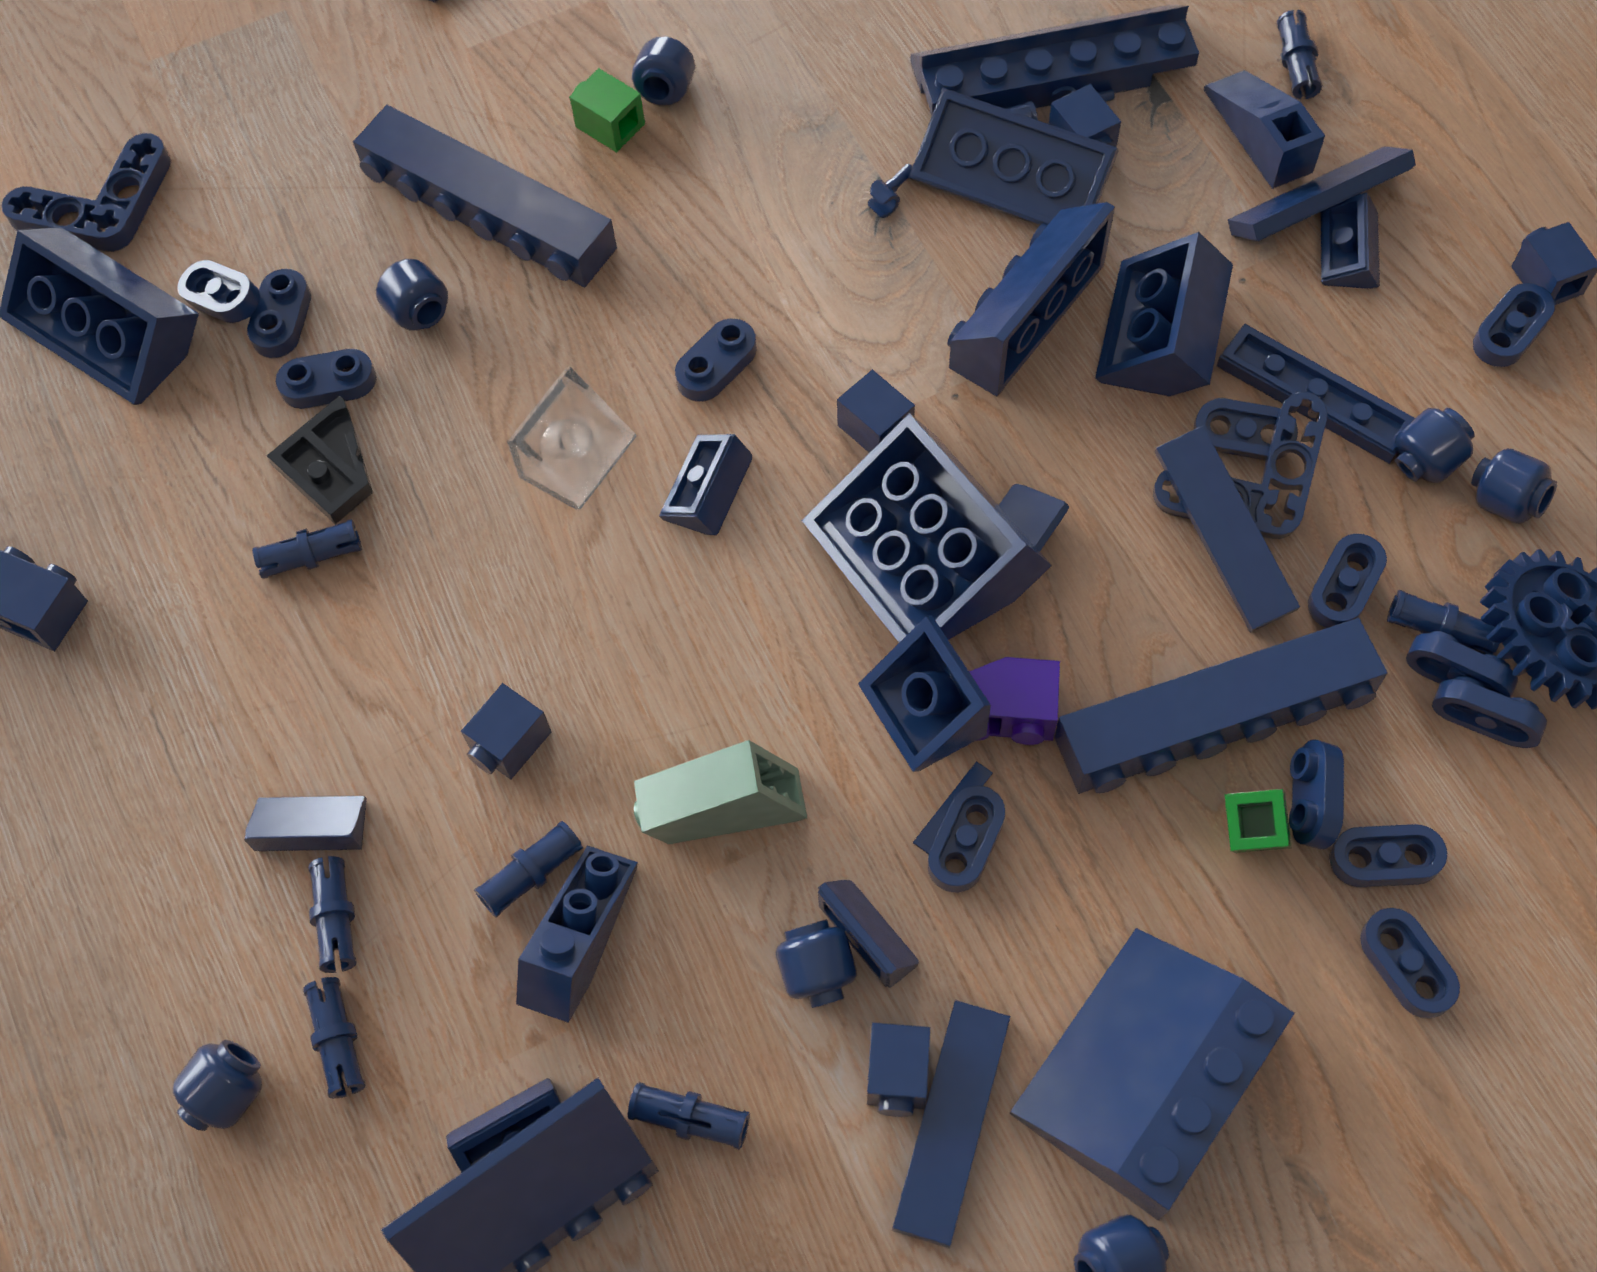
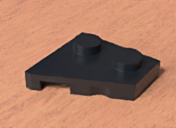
(326, 462)

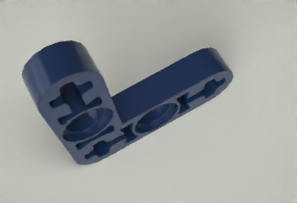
(107, 208)
(1258, 496)

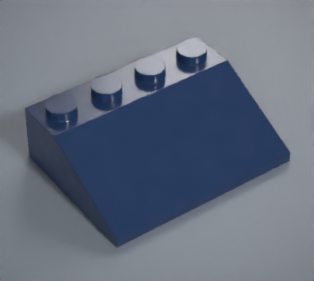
(923, 536)
(1152, 1069)
(529, 1192)

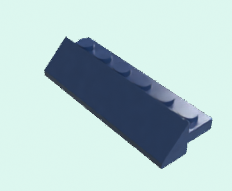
(1028, 66)

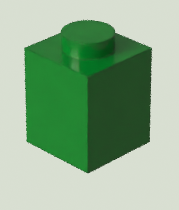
(607, 109)
(1258, 821)

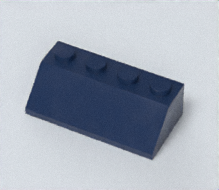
(1031, 296)
(95, 312)

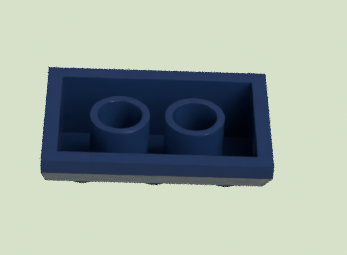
(1166, 318)

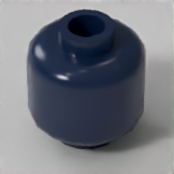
(663, 71)
(412, 294)
(1434, 445)
(1514, 485)
(816, 963)
(217, 1085)
(1122, 1246)

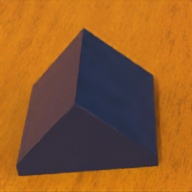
(926, 697)

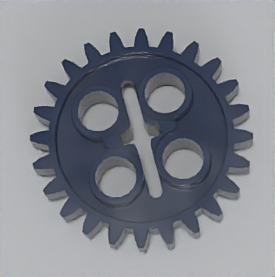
(1547, 623)

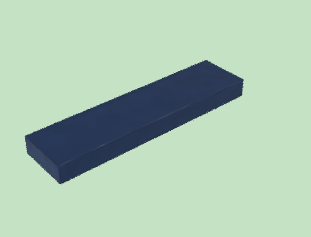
(1321, 193)
(1283, 372)
(1227, 529)
(951, 1124)

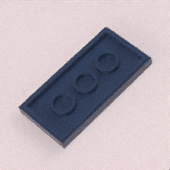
(1009, 160)

